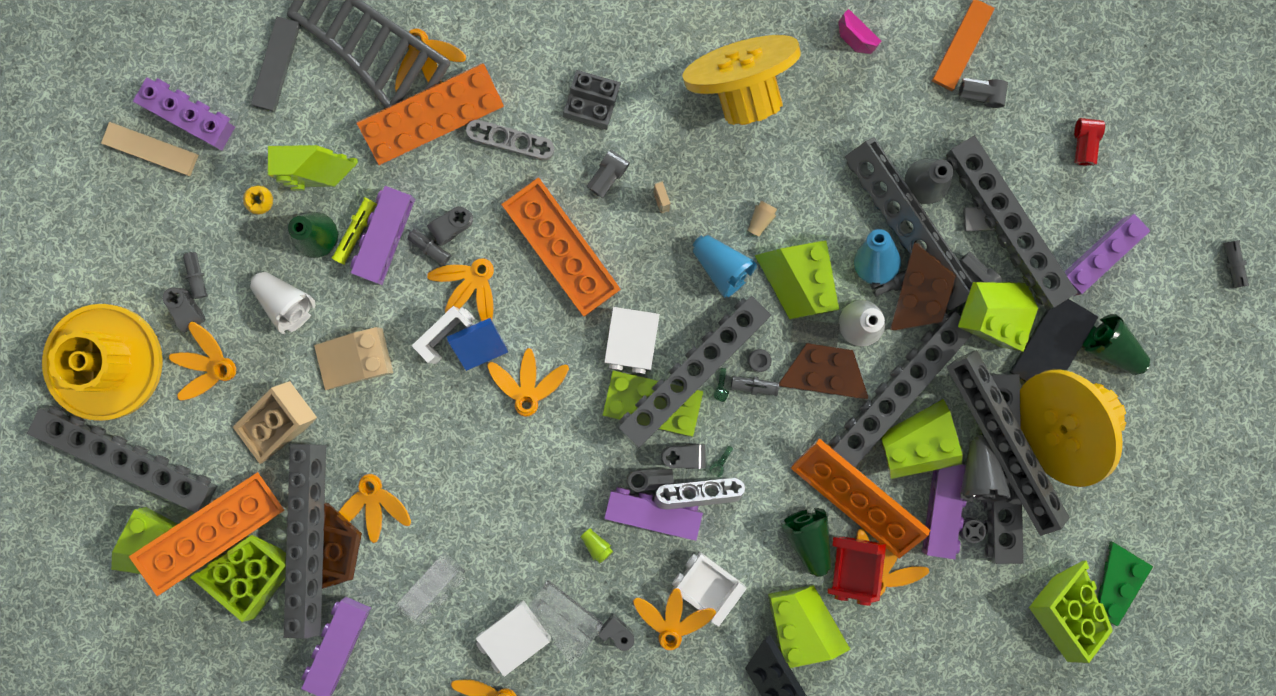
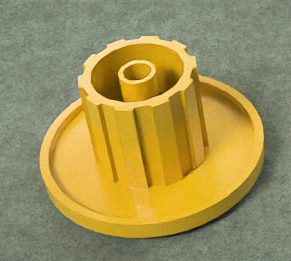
(744, 76)
(102, 362)
(1072, 426)

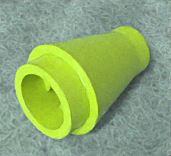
(597, 546)

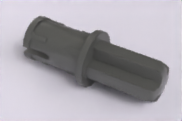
(429, 247)
(194, 275)

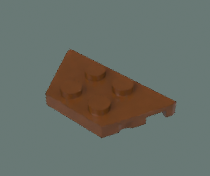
(923, 291)
(825, 371)
(339, 548)

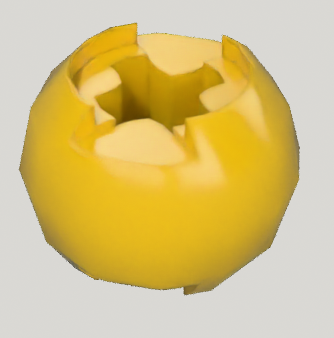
(251, 204)

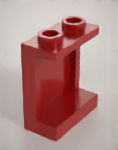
(858, 570)

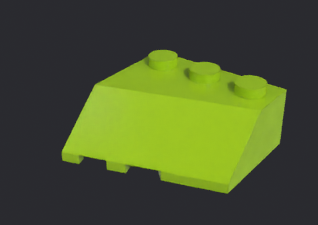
(307, 166)
(801, 278)
(1000, 313)
(922, 442)
(140, 530)
(245, 577)
(1072, 614)
(805, 627)

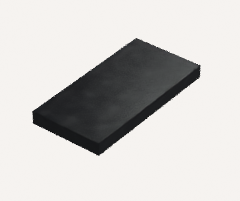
(1055, 340)

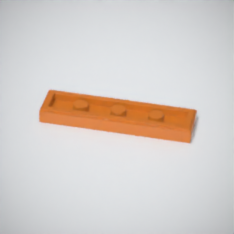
(963, 44)

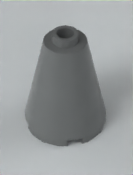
(929, 179)
(983, 474)

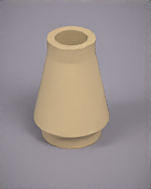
(761, 218)

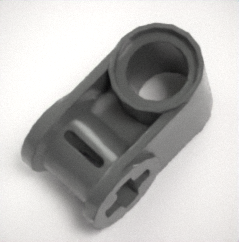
(447, 227)
(184, 310)
(689, 456)

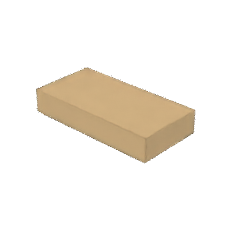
(661, 197)

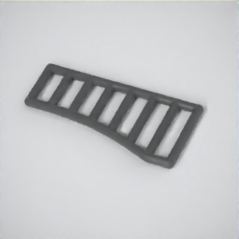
(387, 27)

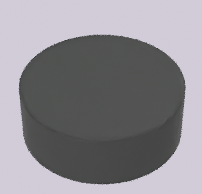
(759, 360)

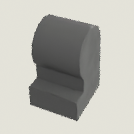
(618, 632)

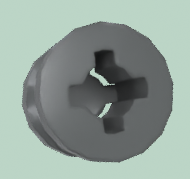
(976, 533)

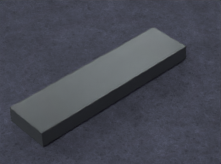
(275, 64)

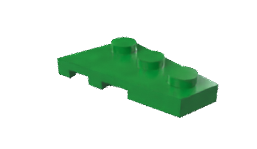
(1121, 581)

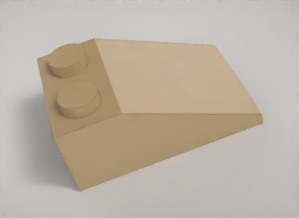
(353, 358)
(274, 421)

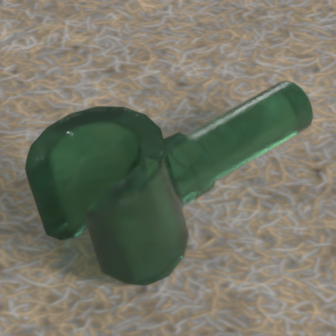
(720, 393)
(721, 461)

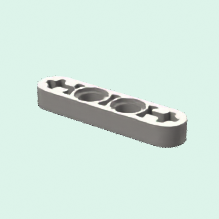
(511, 137)
(701, 497)

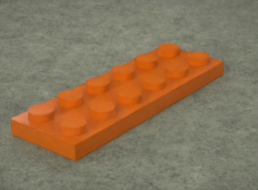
(430, 114)
(561, 247)
(860, 499)
(206, 534)

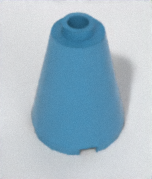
(877, 258)
(723, 264)

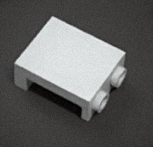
(439, 330)
(631, 339)
(709, 586)
(513, 639)

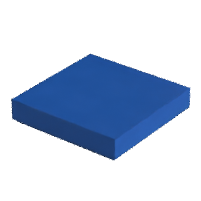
(477, 344)

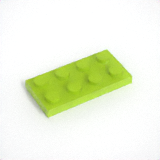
(628, 389)

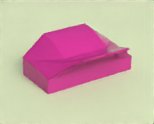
(857, 34)

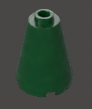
(313, 234)
(1117, 345)
(810, 539)

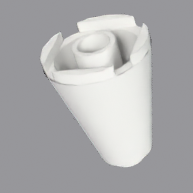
(281, 301)
(861, 323)

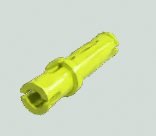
(341, 255)

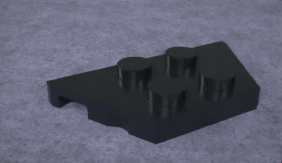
(771, 672)

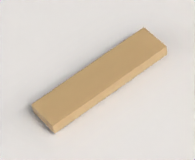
(149, 149)

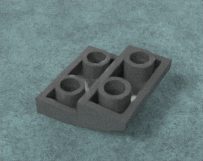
(591, 99)

